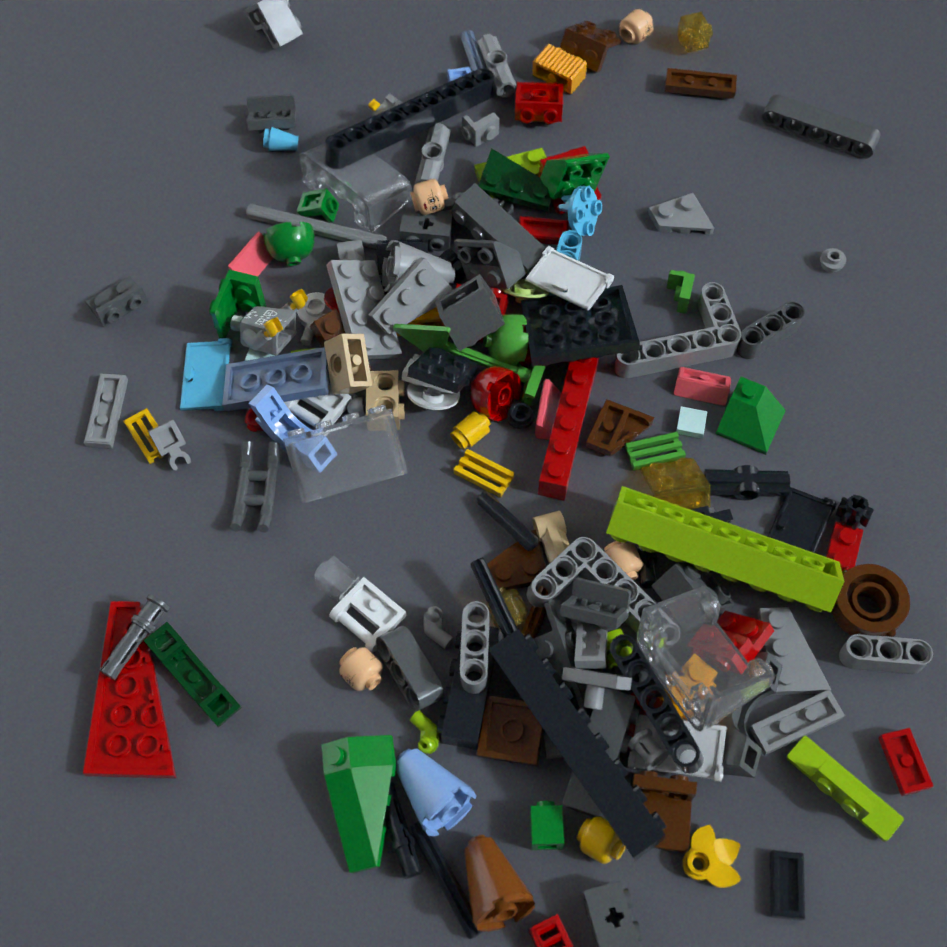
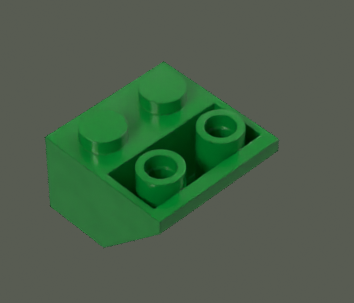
(568, 173)

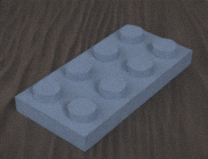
(291, 374)

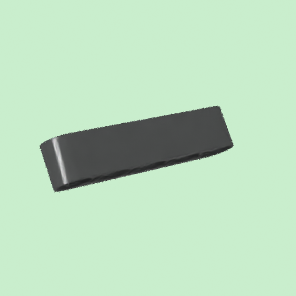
(821, 126)

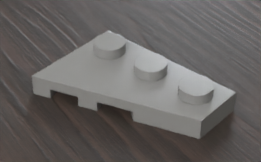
(788, 646)

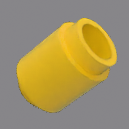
(470, 430)

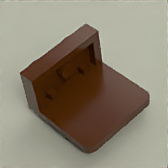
(589, 43)
(672, 802)

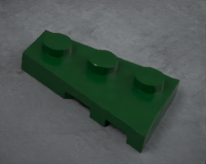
(513, 183)

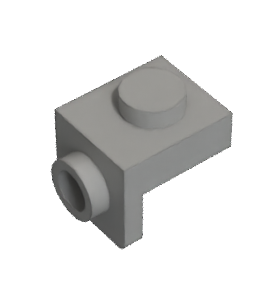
(481, 130)

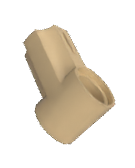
(552, 533)

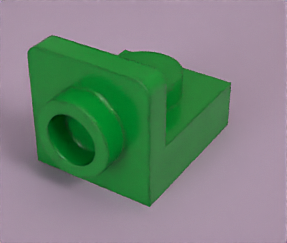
(318, 203)

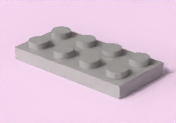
(357, 294)

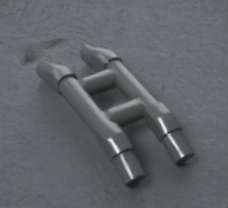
(247, 474)

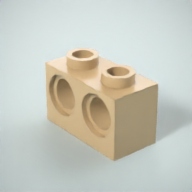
(389, 398)

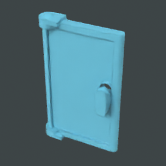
(207, 367)

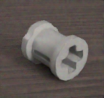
(648, 749)

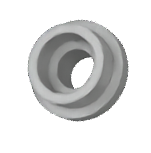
(828, 262)

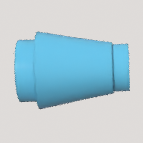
(279, 140)

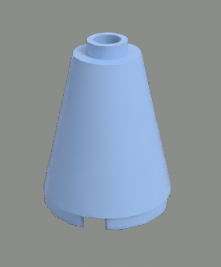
(433, 791)

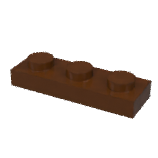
(700, 83)

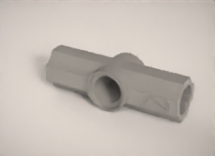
(496, 61)
(433, 153)

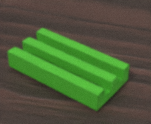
(652, 442)

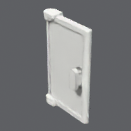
(560, 273)
(709, 741)

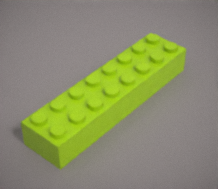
(726, 549)

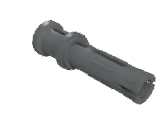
(142, 624)

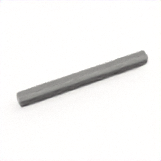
(319, 227)

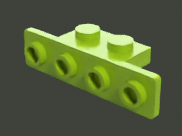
(845, 789)

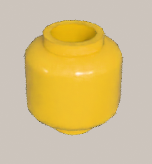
(600, 840)

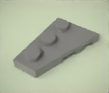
(411, 296)

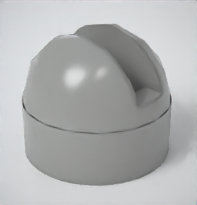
(357, 405)

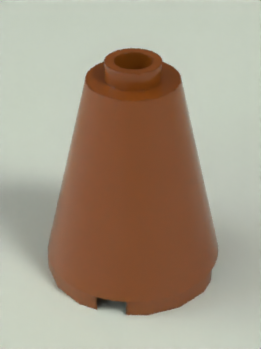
(494, 886)

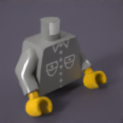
(269, 328)

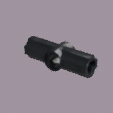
(748, 482)

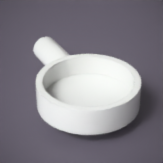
(313, 310)

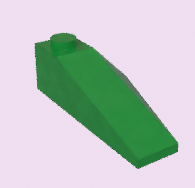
(358, 786)

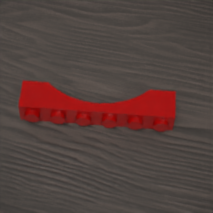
(567, 428)

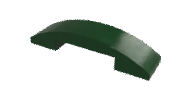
(192, 674)

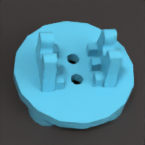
(582, 210)

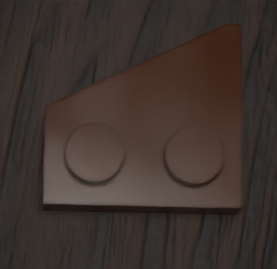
(616, 427)
(517, 566)

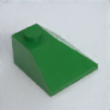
(751, 416)

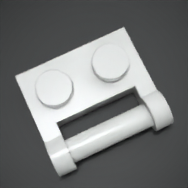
(332, 405)
(374, 607)

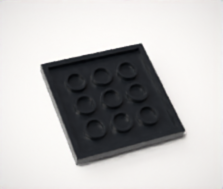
(568, 332)

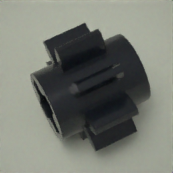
(854, 511)

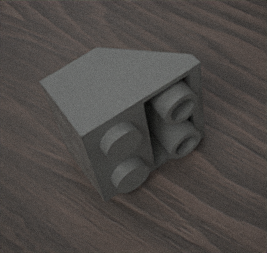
(494, 261)
(470, 312)
(685, 577)

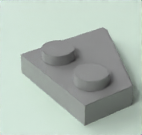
(681, 216)

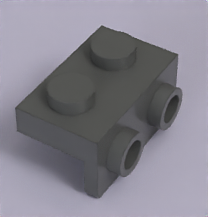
(271, 111)
(597, 604)

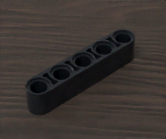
(666, 712)

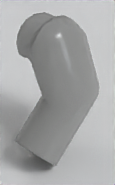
(433, 627)

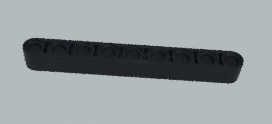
(408, 118)

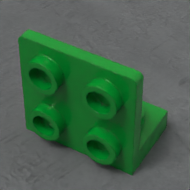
(235, 292)

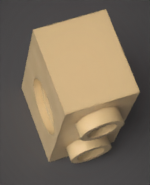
(348, 363)

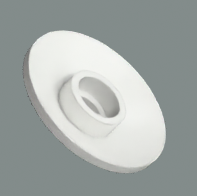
(431, 398)

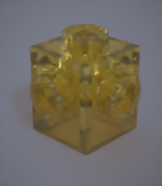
(694, 32)

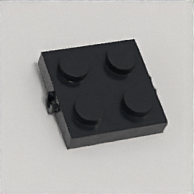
(443, 370)

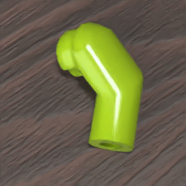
(428, 736)

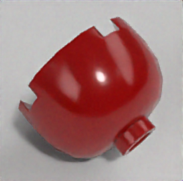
(495, 391)

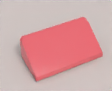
(252, 257)
(702, 386)
(547, 410)

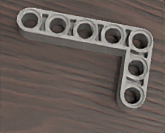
(712, 306)
(586, 569)

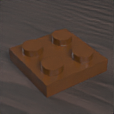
(510, 732)

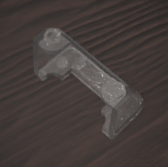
(698, 659)

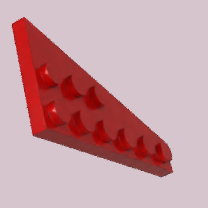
(128, 717)

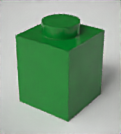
(546, 826)

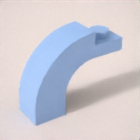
(274, 415)

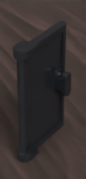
(803, 520)

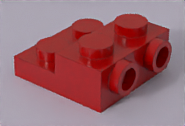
(539, 102)
(745, 633)

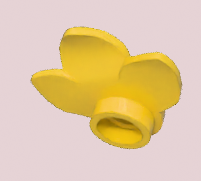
(716, 858)

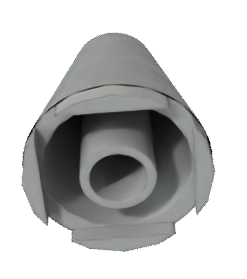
(404, 257)

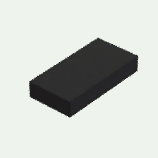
(787, 885)

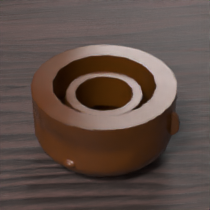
(884, 589)

